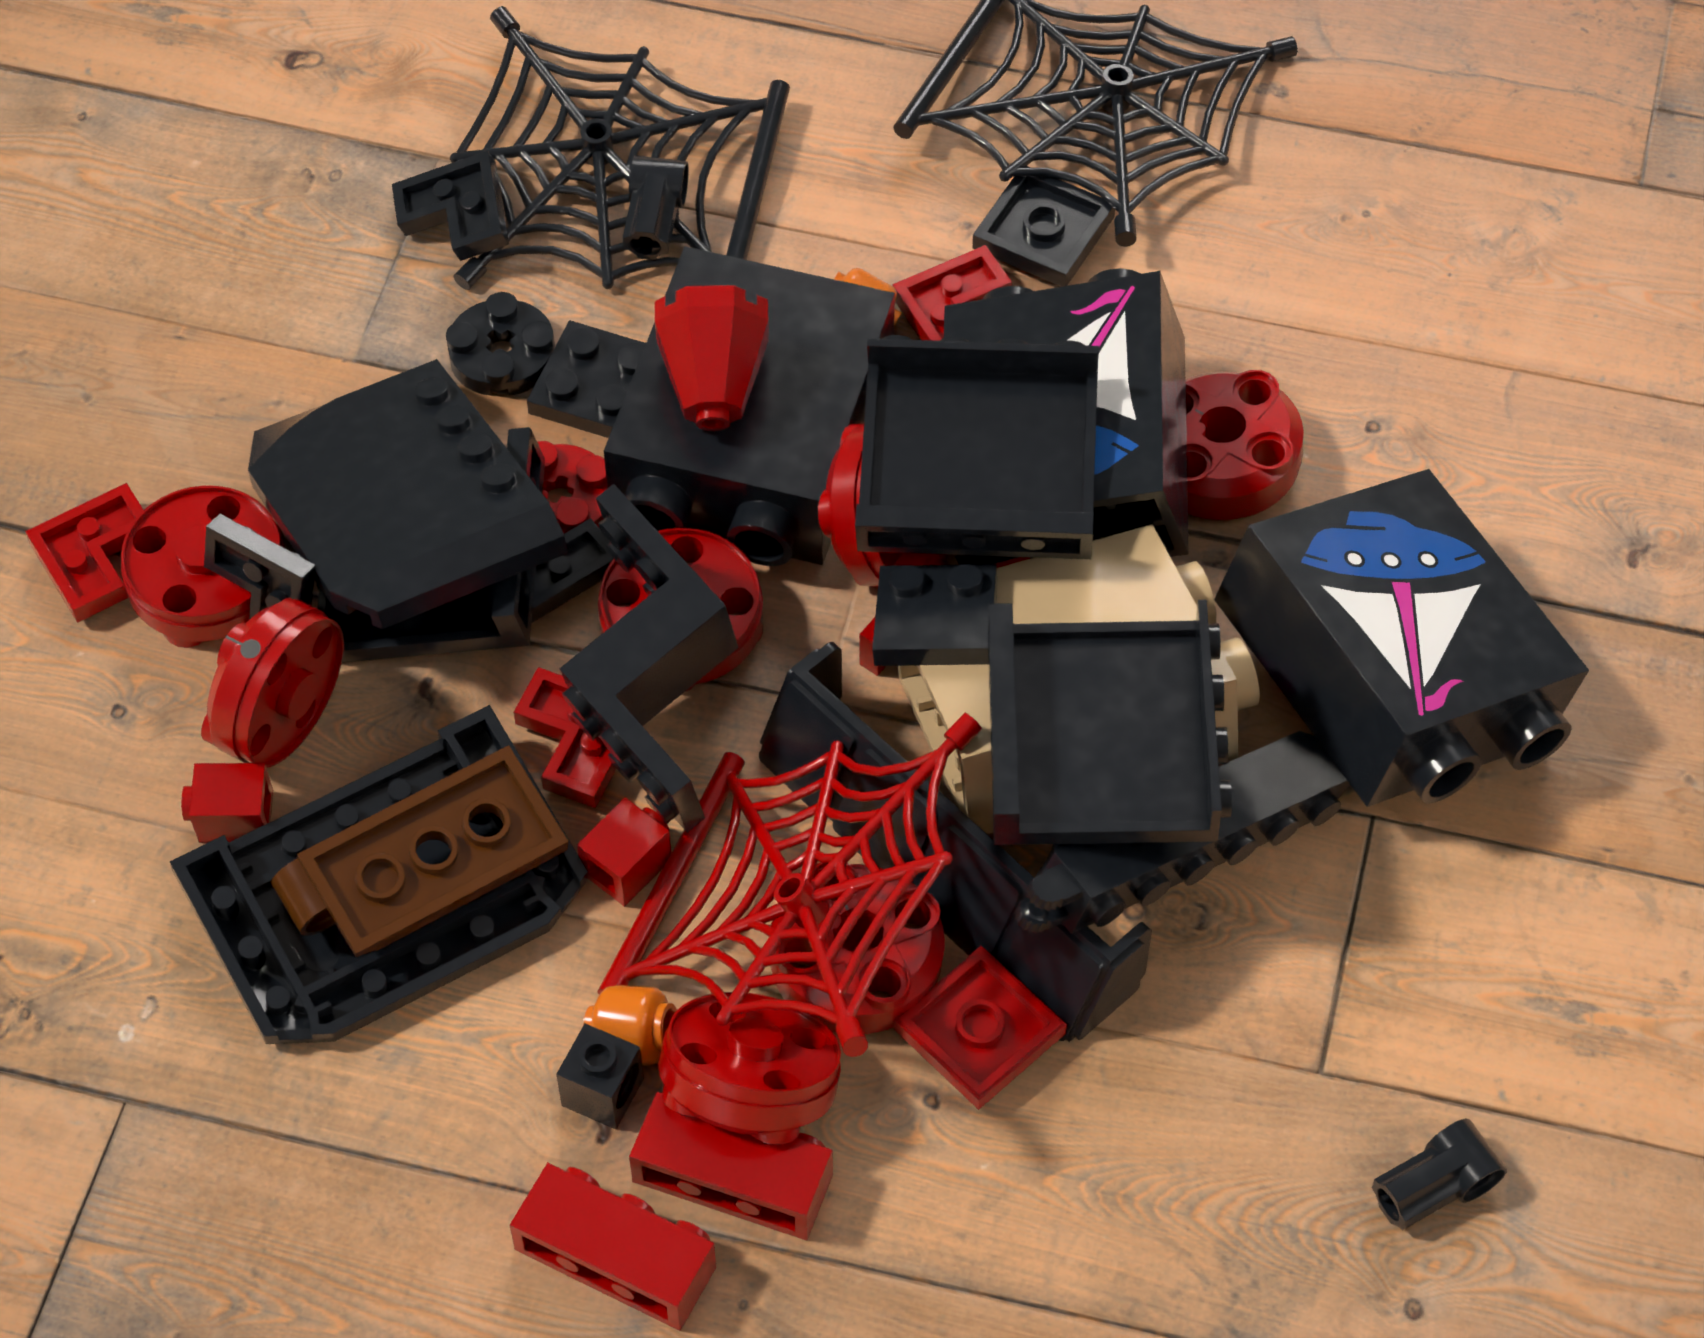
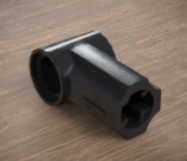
(655, 194)
(1450, 1168)

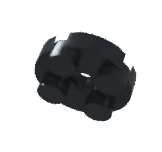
(495, 321)

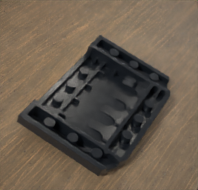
(402, 497)
(314, 983)

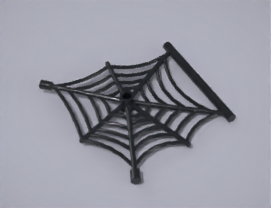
(1113, 96)
(598, 151)

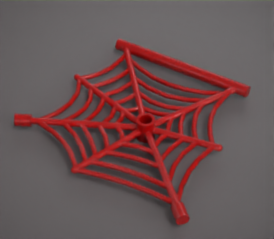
(798, 895)

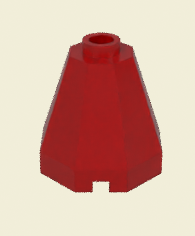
(712, 350)

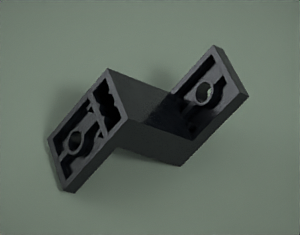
(648, 659)

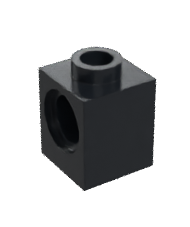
(600, 1076)

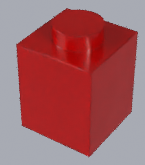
(227, 800)
(625, 850)

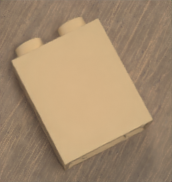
(1123, 582)

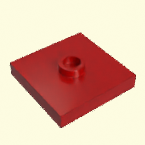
(980, 1027)

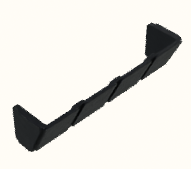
(982, 885)

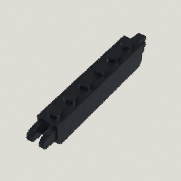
(1271, 798)

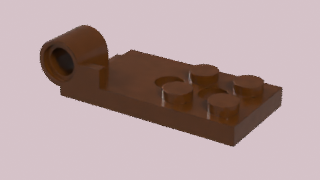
(381, 889)

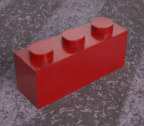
(733, 1170)
(614, 1244)

